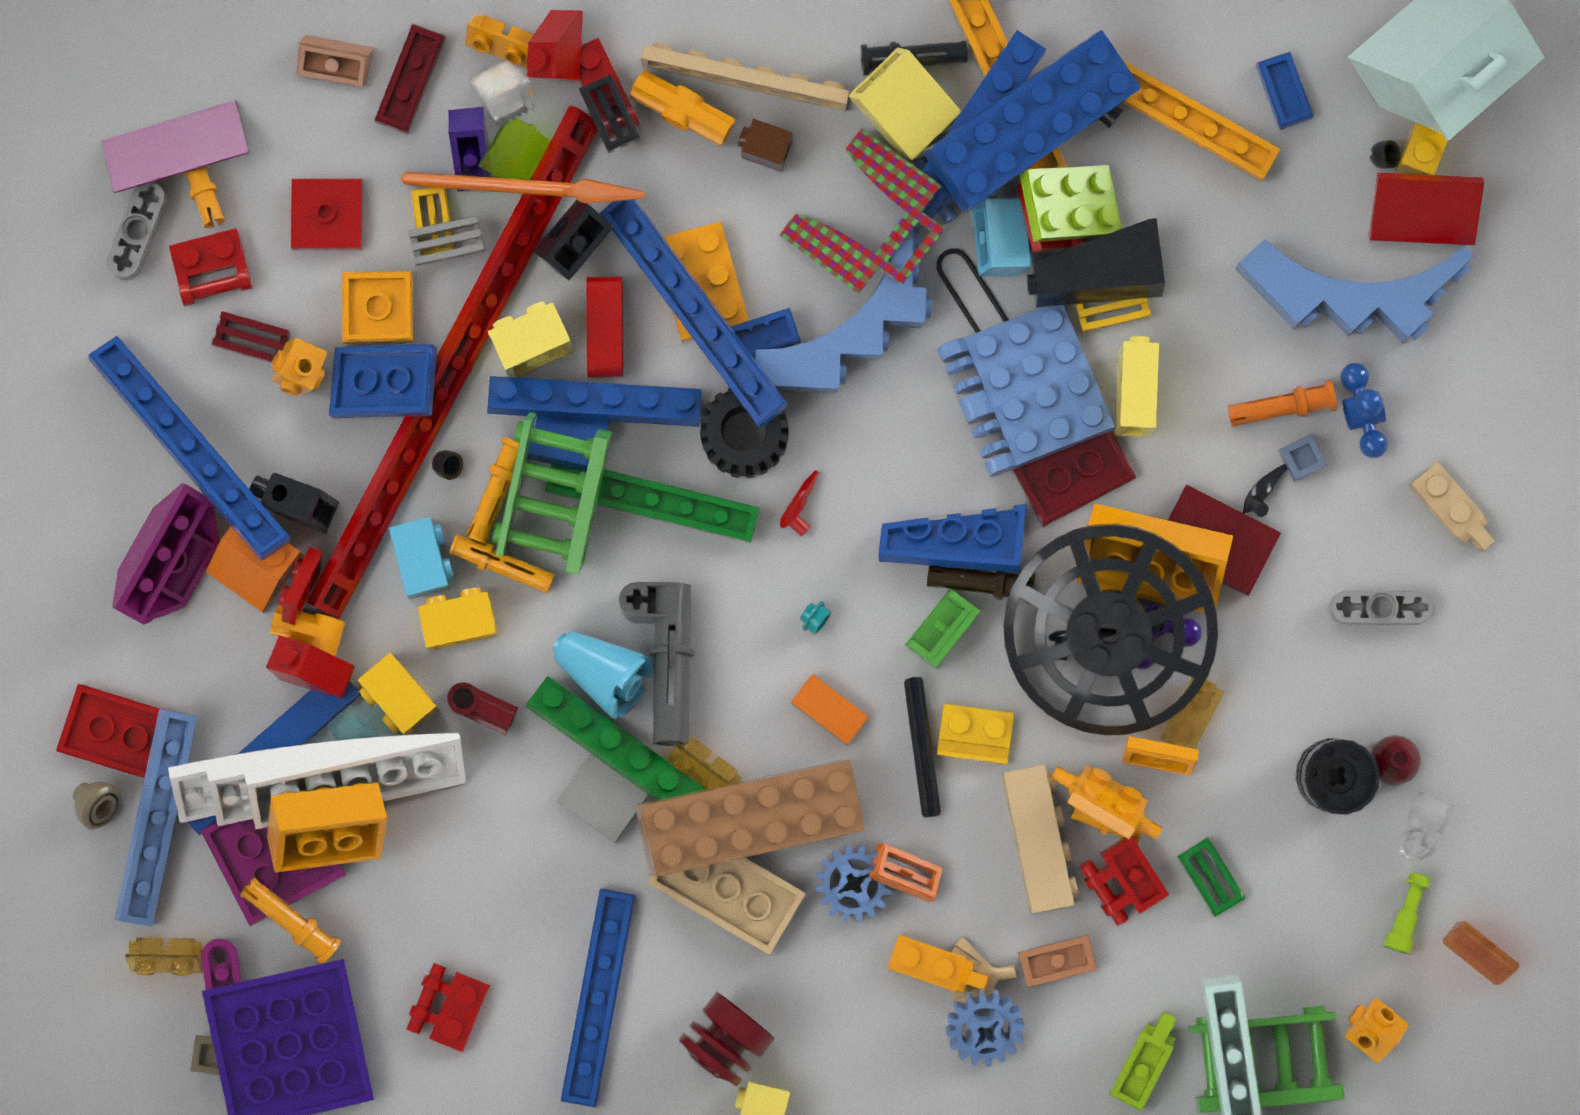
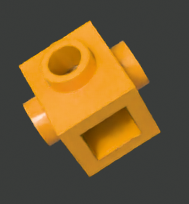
(298, 367)
(1375, 1029)

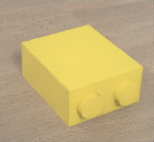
(905, 104)
(1136, 387)

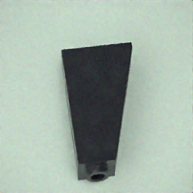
(1103, 269)

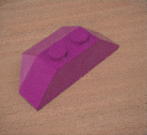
(167, 556)

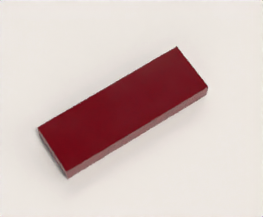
(410, 79)

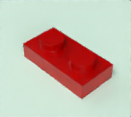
(305, 576)

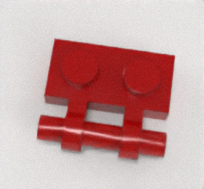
(1134, 874)
(458, 1011)

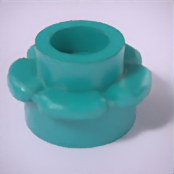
(815, 617)

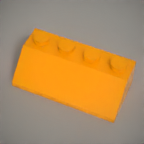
(1205, 548)

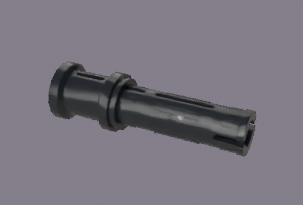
(955, 52)

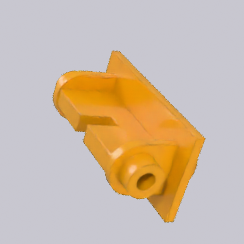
(486, 37)

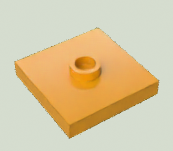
(377, 307)

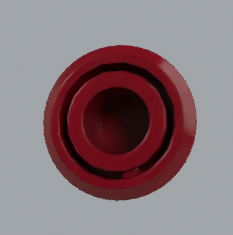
(1396, 759)

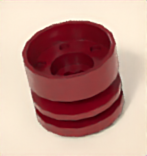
(726, 1039)

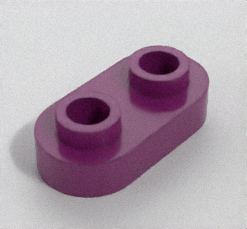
(220, 974)

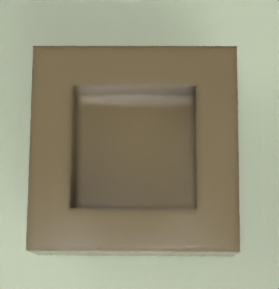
(204, 1056)

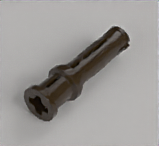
(974, 581)

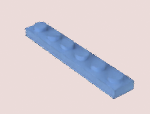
(154, 819)

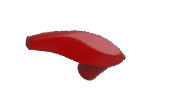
(797, 504)

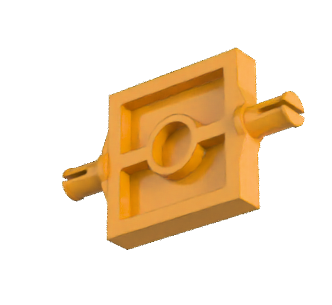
(1107, 801)

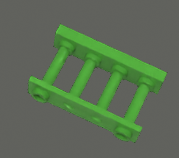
(587, 483)
(1286, 1089)

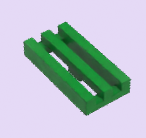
(1194, 850)

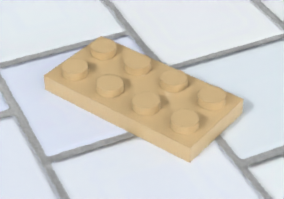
(737, 898)

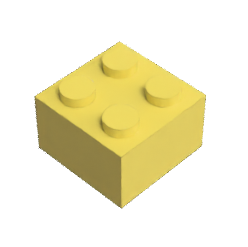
(530, 339)

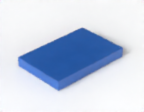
(383, 381)

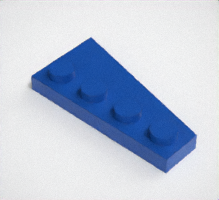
(969, 541)

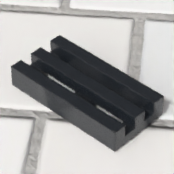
(621, 140)

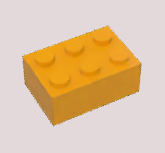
(326, 827)

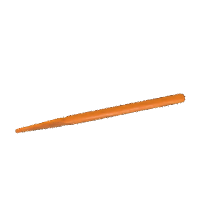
(584, 190)

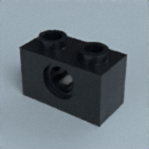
(573, 239)

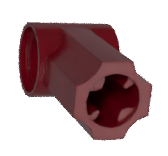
(485, 708)

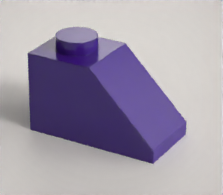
(468, 141)

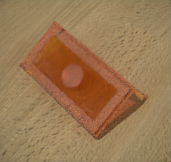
(1480, 953)

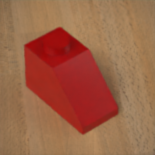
(556, 47)
(309, 667)

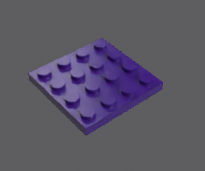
(288, 1043)

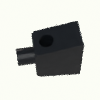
(295, 501)

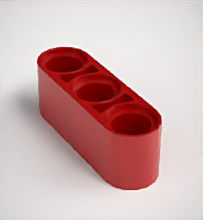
(604, 326)

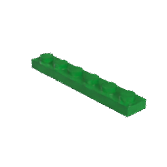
(668, 504)
(609, 742)

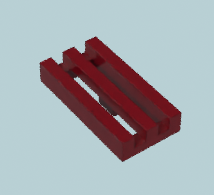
(222, 329)

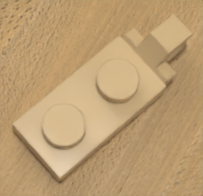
(1452, 507)

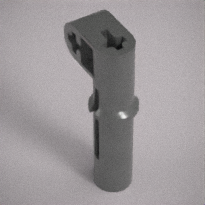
(672, 614)

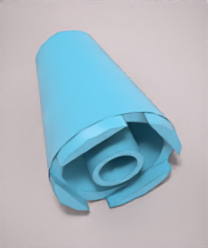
(604, 670)

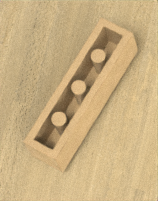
(1038, 839)

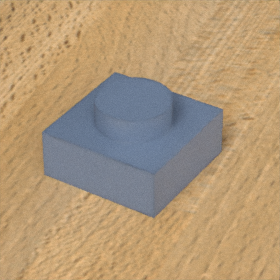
(1302, 457)

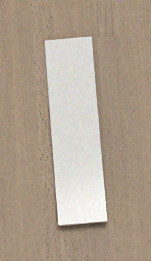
(243, 784)

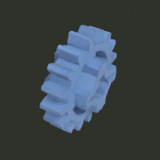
(845, 869)
(985, 1042)

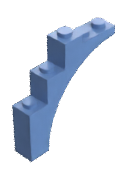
(1398, 303)
(817, 365)

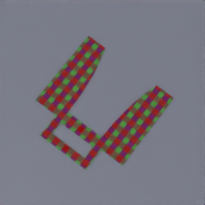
(903, 185)

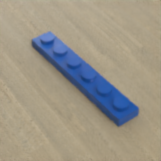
(1007, 73)
(594, 401)

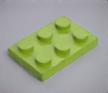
(1070, 202)

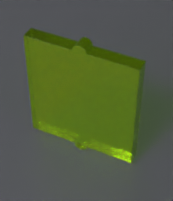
(515, 151)

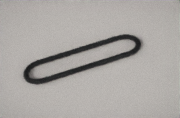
(980, 280)

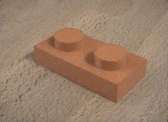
(1057, 961)

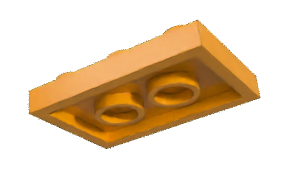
(710, 263)

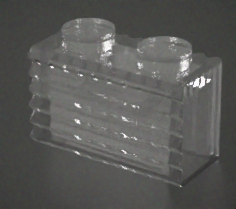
(504, 92)

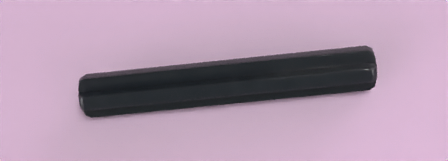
(922, 747)

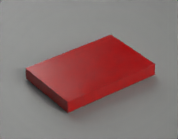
(1426, 208)
(109, 730)

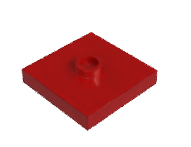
(326, 214)

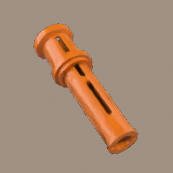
(1299, 401)

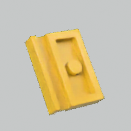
(975, 734)

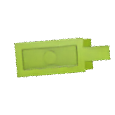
(1145, 1063)

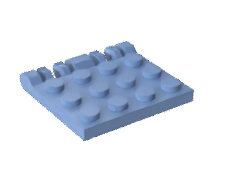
(1033, 386)

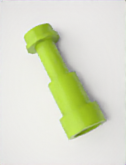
(1406, 919)

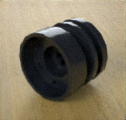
(1357, 773)

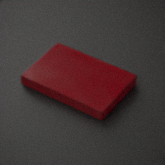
(1074, 477)
(1250, 542)

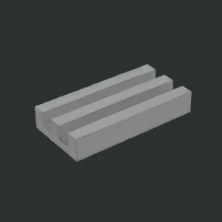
(435, 229)

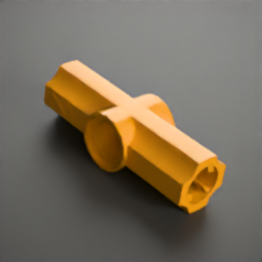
(682, 108)

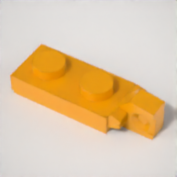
(934, 965)

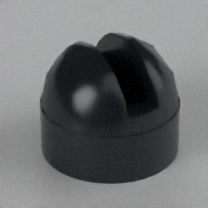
(1388, 148)
(447, 464)

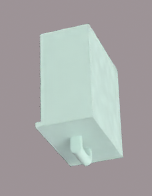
(1446, 60)

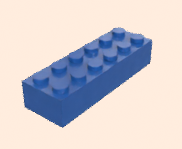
(1031, 120)

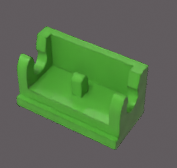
(942, 628)

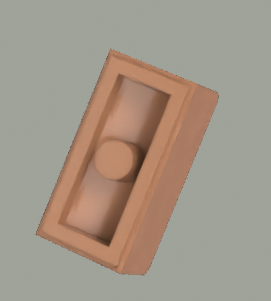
(333, 61)

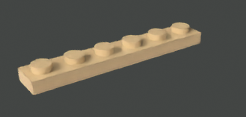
(731, 73)

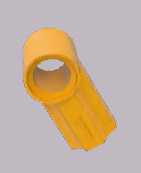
(315, 630)

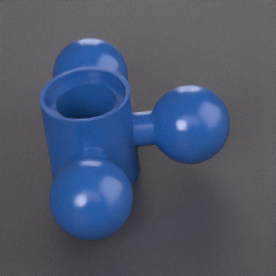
(1364, 410)

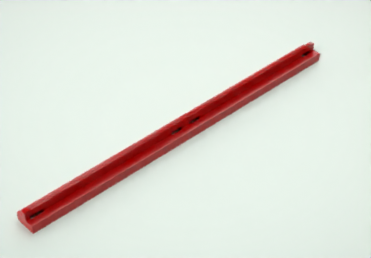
(474, 321)

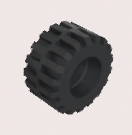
(740, 462)

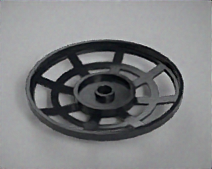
(1113, 608)

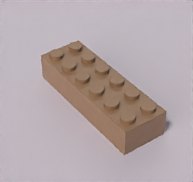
(749, 817)

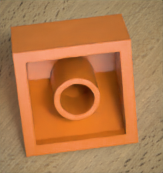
(246, 575)

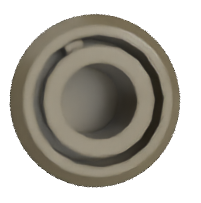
(96, 803)

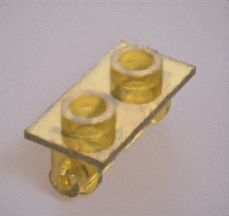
(1190, 723)
(692, 761)
(180, 959)

